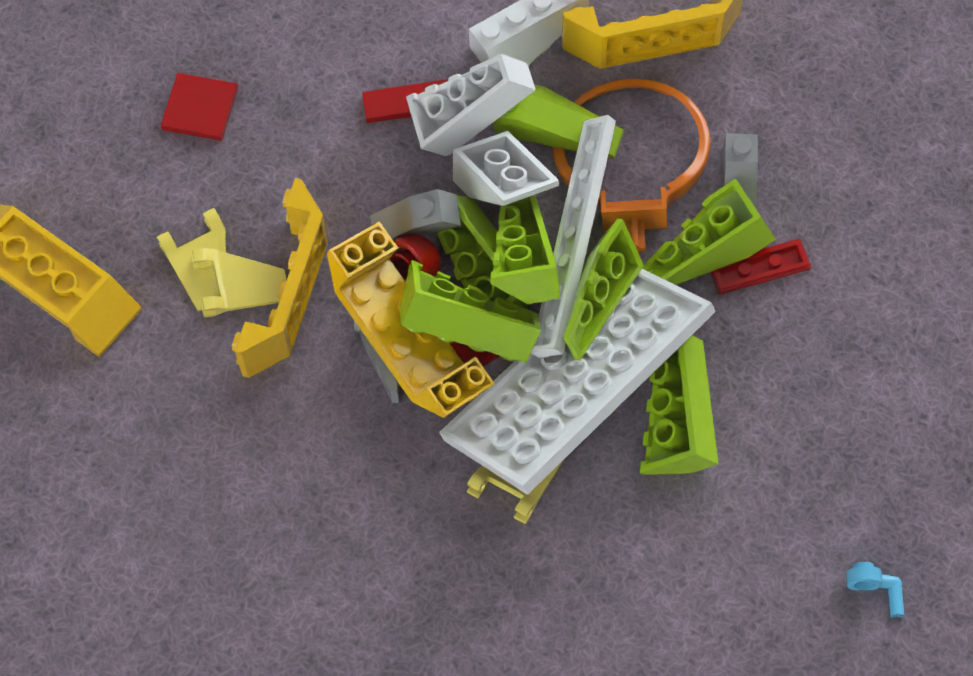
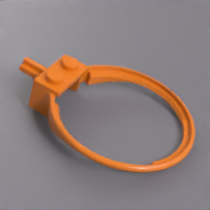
(644, 214)

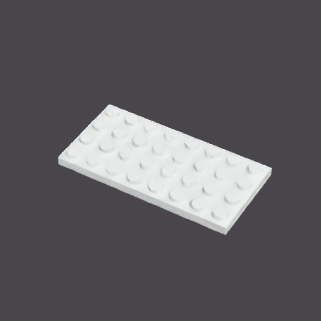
(555, 402)

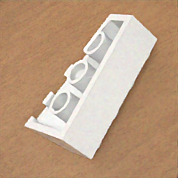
(521, 29)
(468, 103)

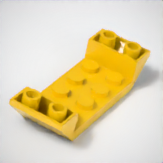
(646, 36)
(63, 282)
(263, 346)
(419, 361)

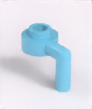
(867, 577)

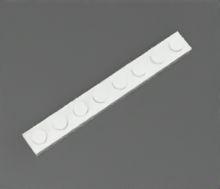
(575, 231)

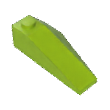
(550, 121)
(718, 236)
(602, 285)

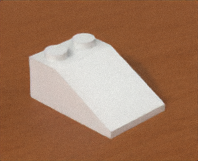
(500, 170)

